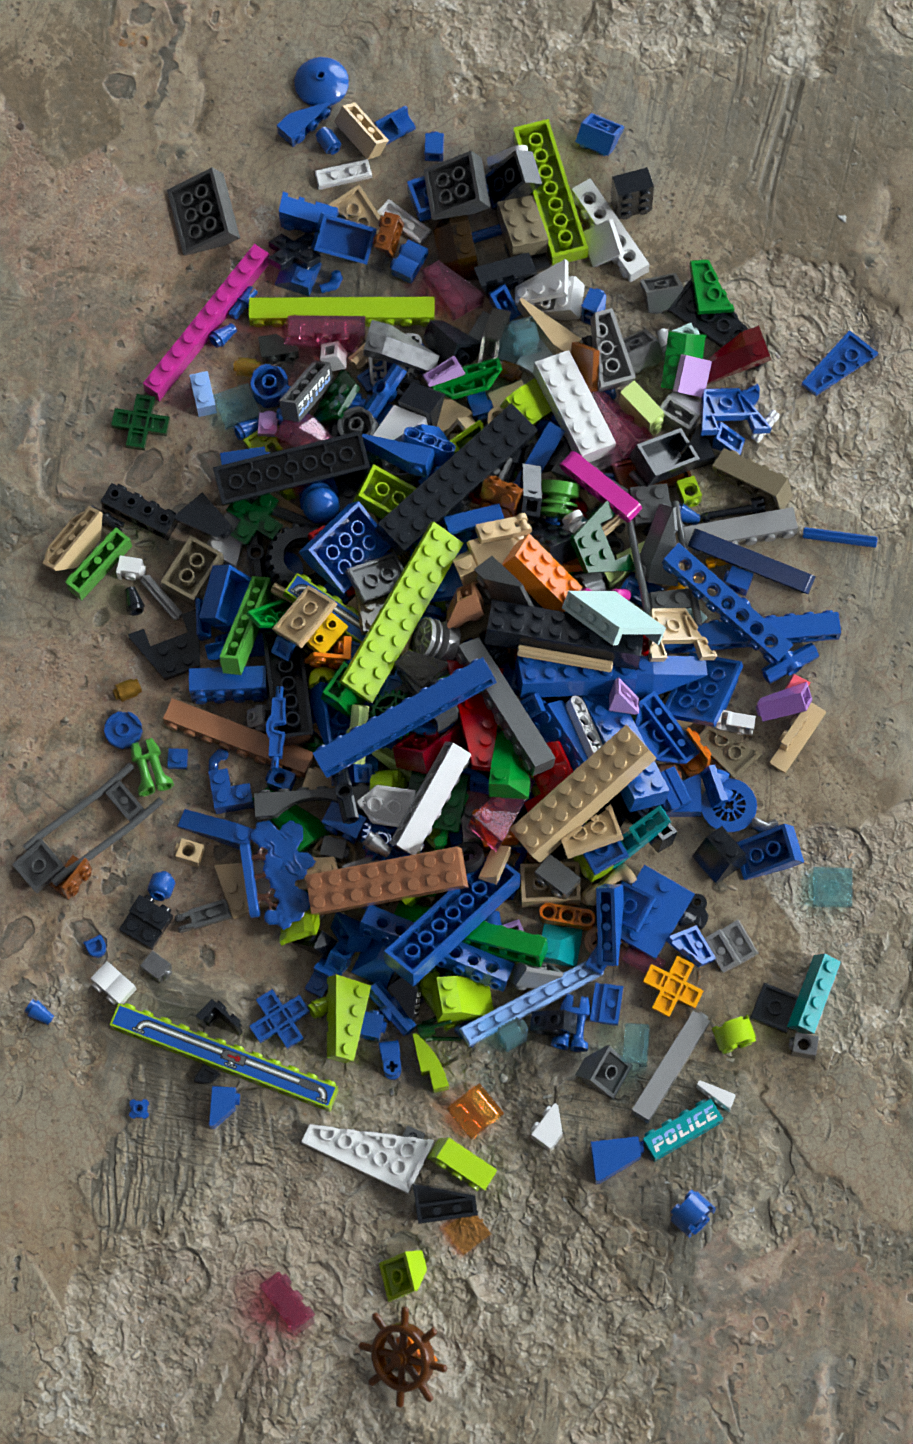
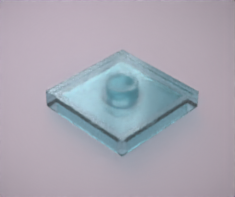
(236, 405)
(832, 887)

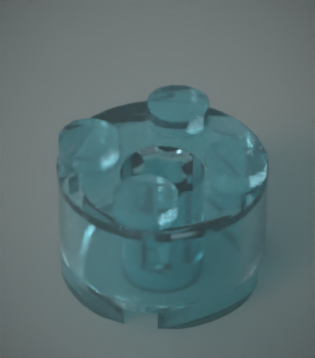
(524, 336)

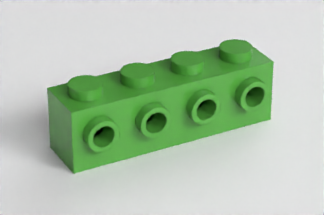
(98, 563)

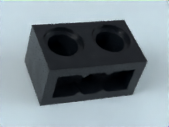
(553, 1022)

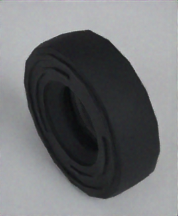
(478, 859)

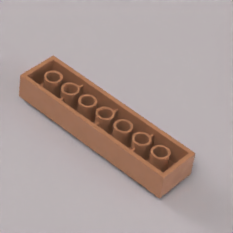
(386, 881)

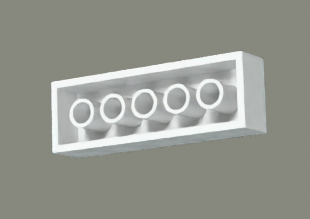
(574, 406)

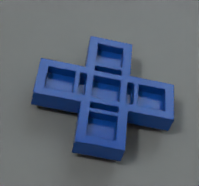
(279, 1019)

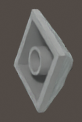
(529, 976)

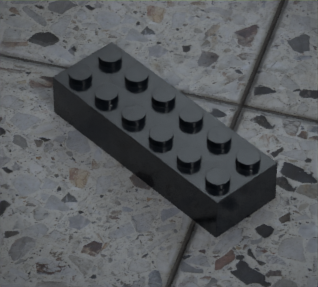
(293, 678)

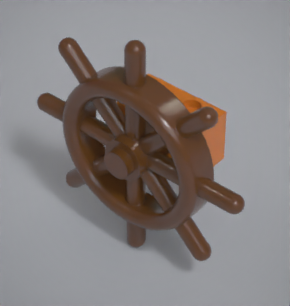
(410, 1353)

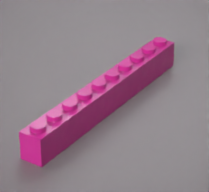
(206, 321)

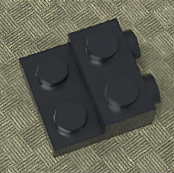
(146, 921)

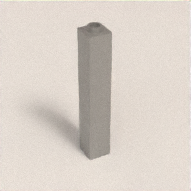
(671, 1066)

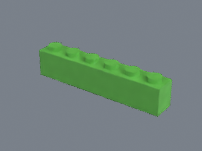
(244, 630)

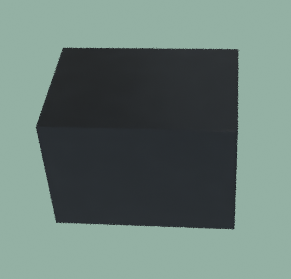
(423, 401)

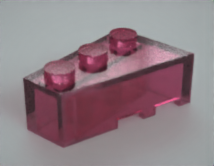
(288, 1303)

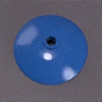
(321, 90)

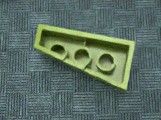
(345, 1016)

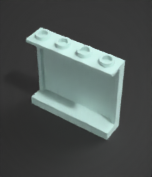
(611, 615)

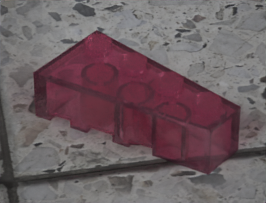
(495, 818)

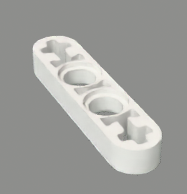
(578, 710)

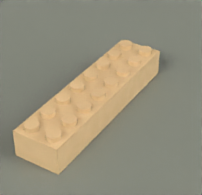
(583, 793)

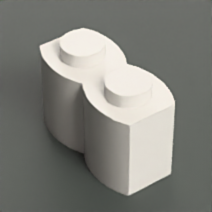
(113, 984)

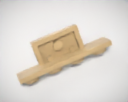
(797, 736)

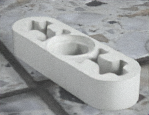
(495, 159)

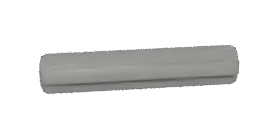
(161, 597)

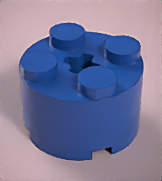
(268, 375)
(692, 1213)

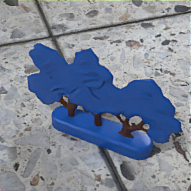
(282, 868)

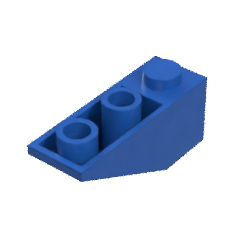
(300, 123)

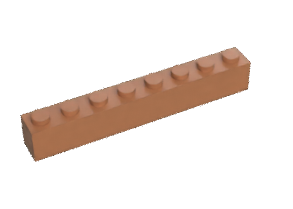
(233, 737)

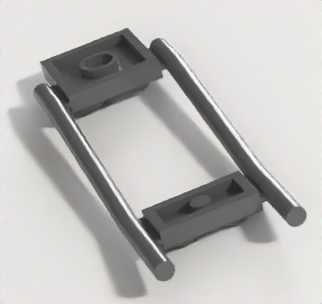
(649, 499)
(42, 866)

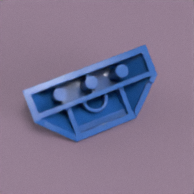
(662, 732)

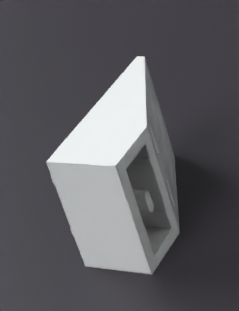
(565, 307)

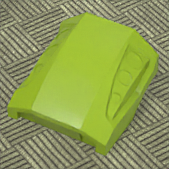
(305, 927)

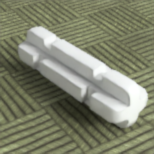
(772, 417)

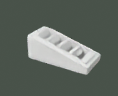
(719, 1096)

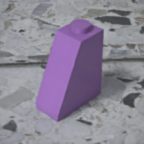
(785, 702)

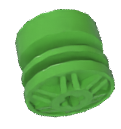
(558, 498)

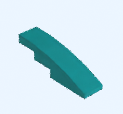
(644, 831)

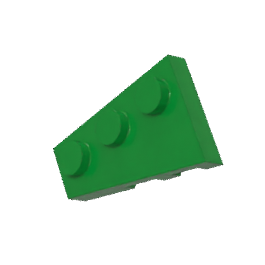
(707, 290)

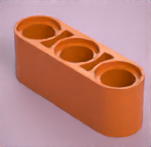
(560, 910)

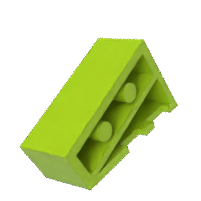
(462, 1163)

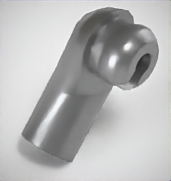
(761, 826)

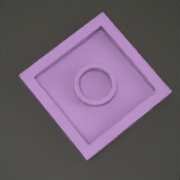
(692, 375)

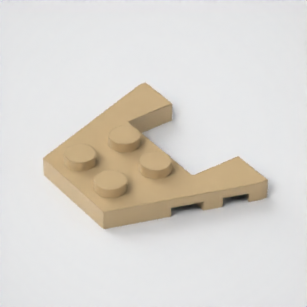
(679, 630)

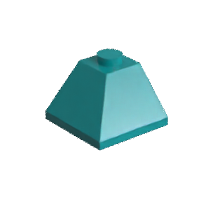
(562, 945)

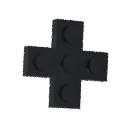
(293, 251)

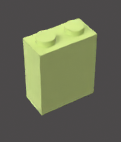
(641, 406)

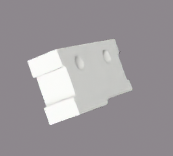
(735, 723)

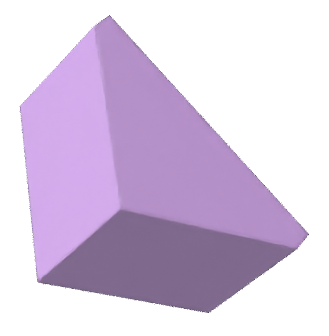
(623, 699)

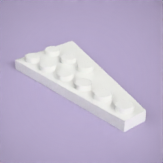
(380, 1155)

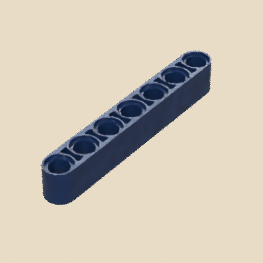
(751, 561)

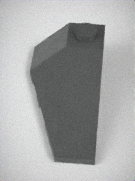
(658, 544)

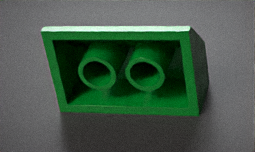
(678, 344)

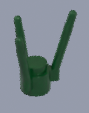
(427, 1029)

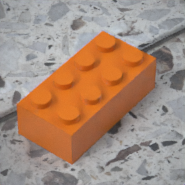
(540, 573)

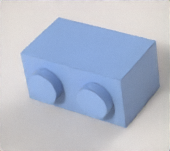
(203, 394)

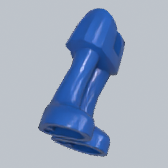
(583, 1012)

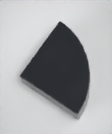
(206, 1075)

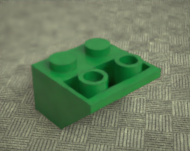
(339, 695)

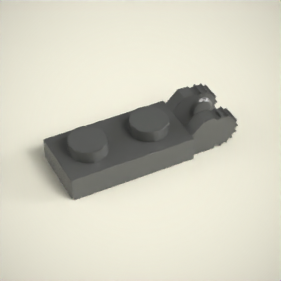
(204, 915)

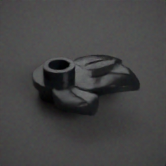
(695, 913)

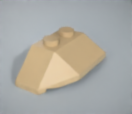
(75, 541)

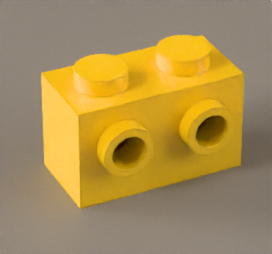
(327, 634)

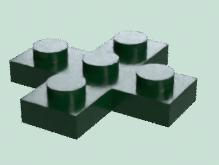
(140, 422)
(255, 519)

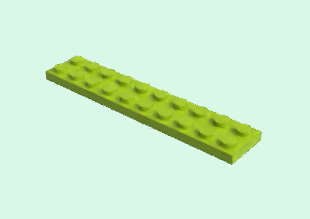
(401, 612)

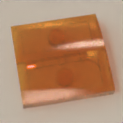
(475, 1111)

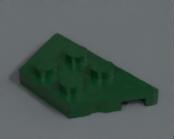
(337, 399)

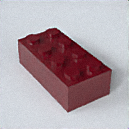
(420, 751)

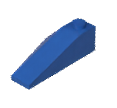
(668, 674)
(328, 719)

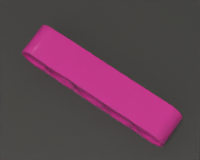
(600, 486)

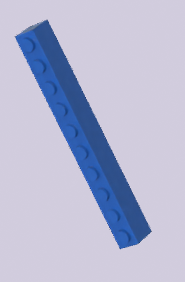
(795, 628)
(404, 717)

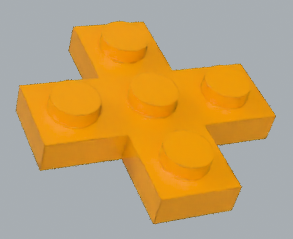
(672, 986)

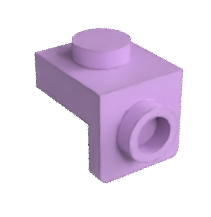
(267, 424)

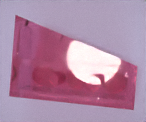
(452, 290)

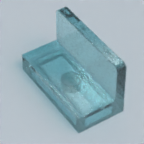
(636, 1044)

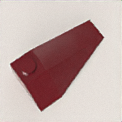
(739, 354)

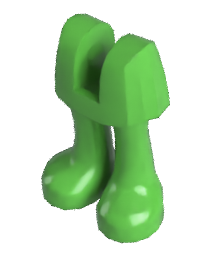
(162, 781)

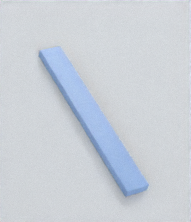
(526, 1003)

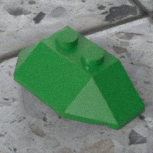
(476, 379)

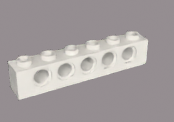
(588, 192)

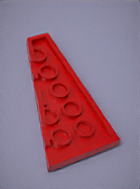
(477, 725)

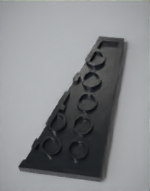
(716, 326)

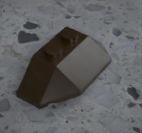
(456, 246)

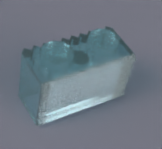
(513, 1034)

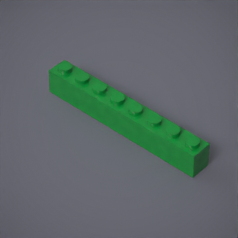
(493, 939)

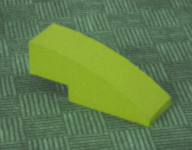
(430, 1065)

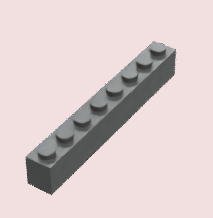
(509, 712)

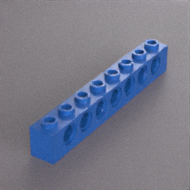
(737, 605)
(464, 953)

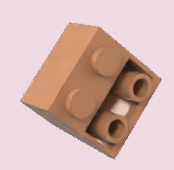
(465, 606)

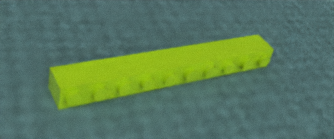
(388, 310)

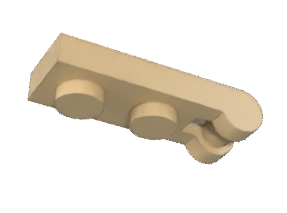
(503, 529)

